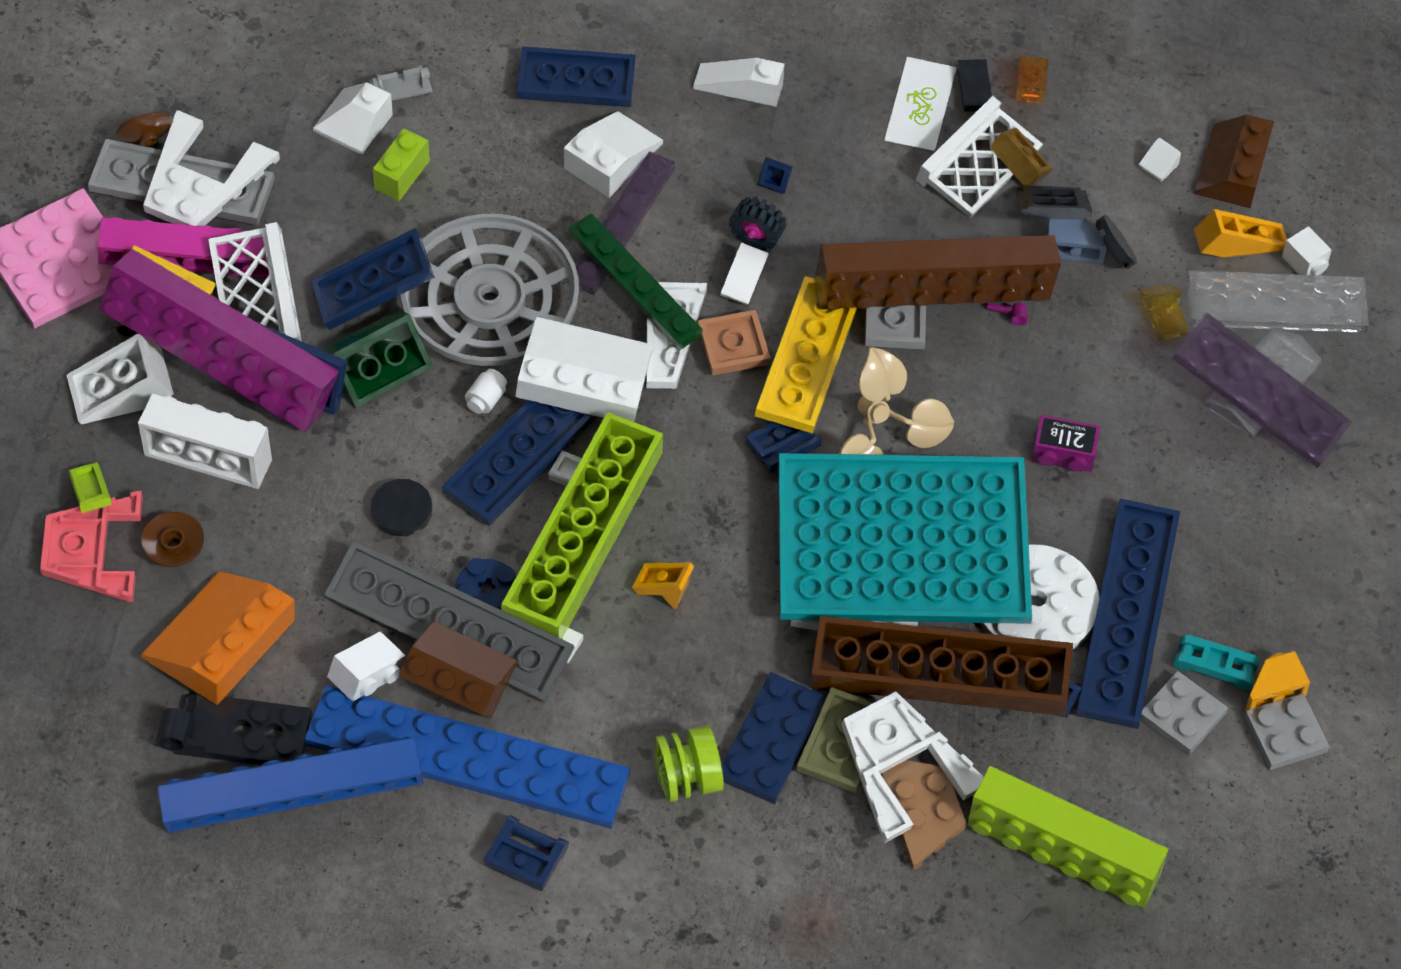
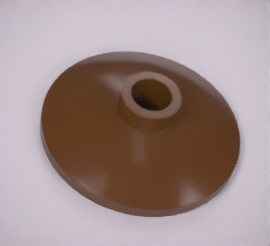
(144, 128)
(172, 528)

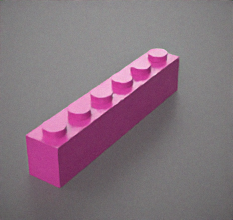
(176, 243)

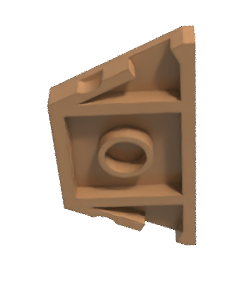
(929, 803)

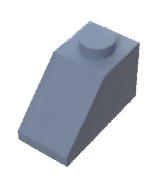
(1077, 240)

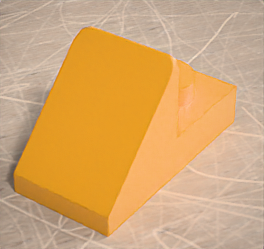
(665, 580)

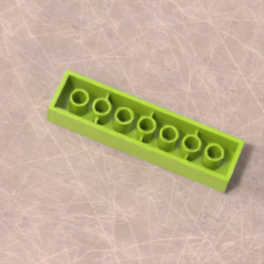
(584, 525)

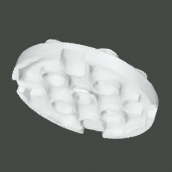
(1069, 599)

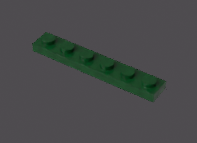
(635, 281)

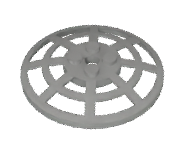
(495, 279)

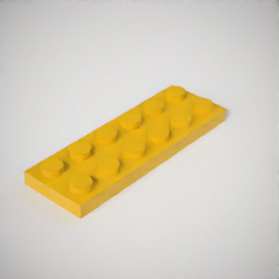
(804, 362)

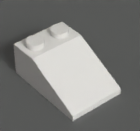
(609, 152)
(119, 380)

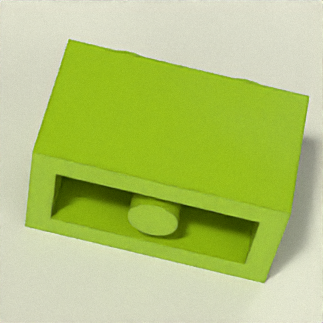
(401, 164)

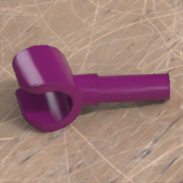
(1017, 311)

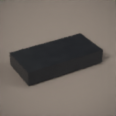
(974, 83)

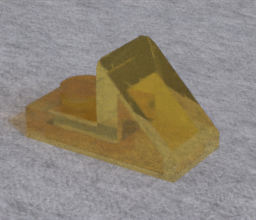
(1165, 311)

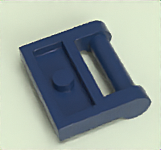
(521, 860)

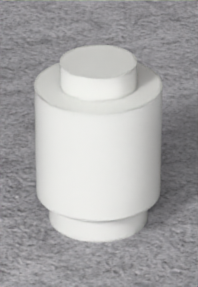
(486, 391)

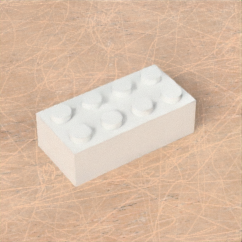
(205, 440)

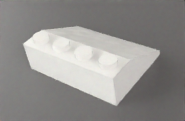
(583, 370)

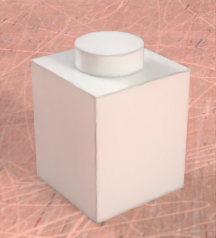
(1307, 253)

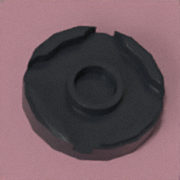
(1116, 242)
(401, 507)

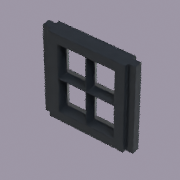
(1053, 202)

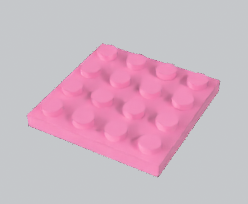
(53, 258)

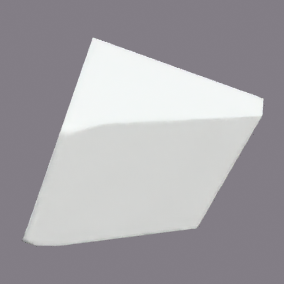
(1160, 160)

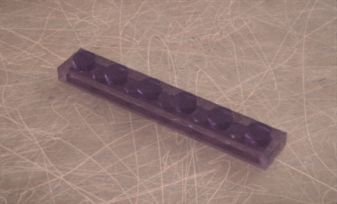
(628, 213)

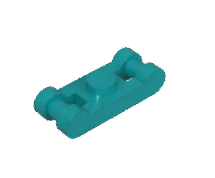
(1216, 661)

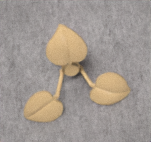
(879, 378)

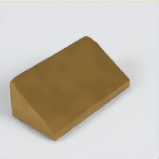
(1020, 157)

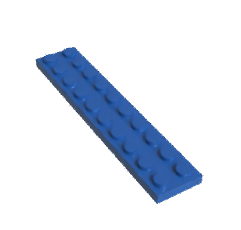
(477, 757)

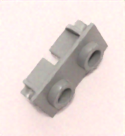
(405, 85)

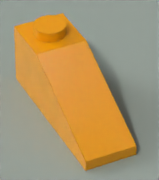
(1238, 235)

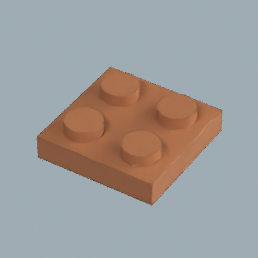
(734, 342)

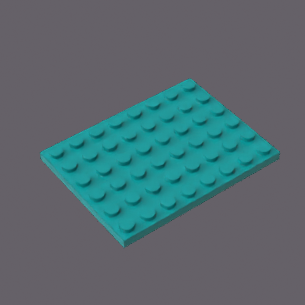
(904, 538)

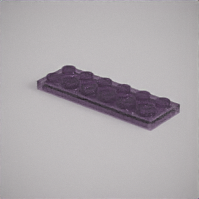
(1262, 390)

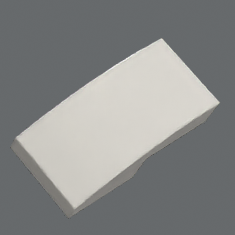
(744, 274)

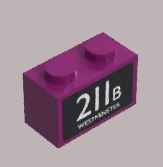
(1066, 443)

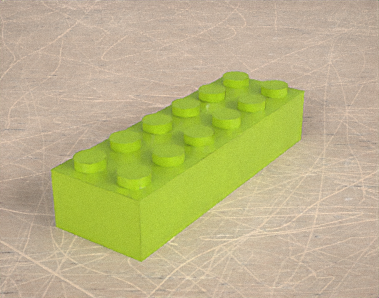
(1067, 837)

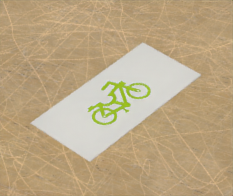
(920, 104)

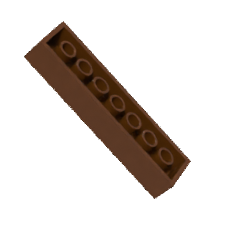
(936, 272)
(942, 665)

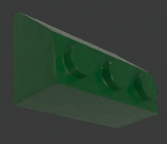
(381, 357)

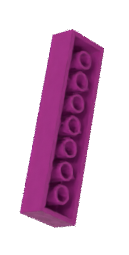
(218, 340)

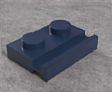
(778, 438)

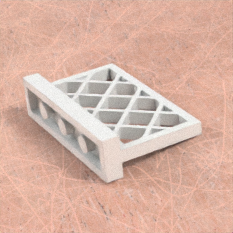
(958, 146)
(278, 276)

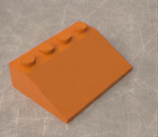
(222, 634)

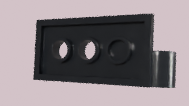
(208, 730)

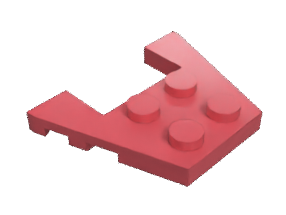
(77, 545)

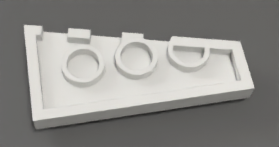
(666, 360)

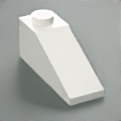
(743, 79)

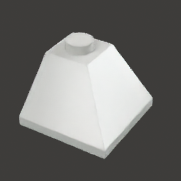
(356, 116)

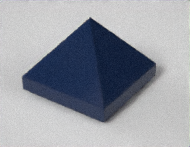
(775, 175)

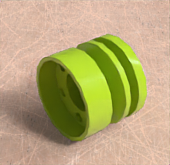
(688, 764)

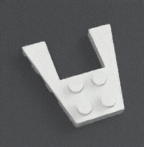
(188, 196)
(887, 736)

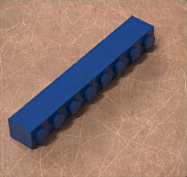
(290, 784)

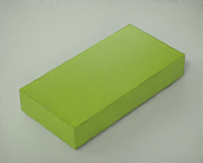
(89, 487)

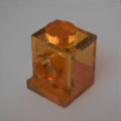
(1031, 79)

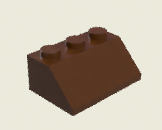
(1234, 160)
(459, 669)

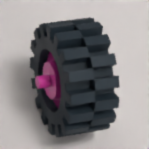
(757, 223)

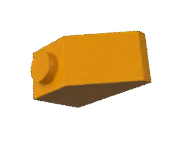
(1279, 679)

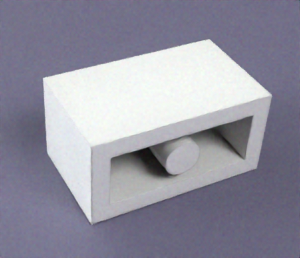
(366, 666)

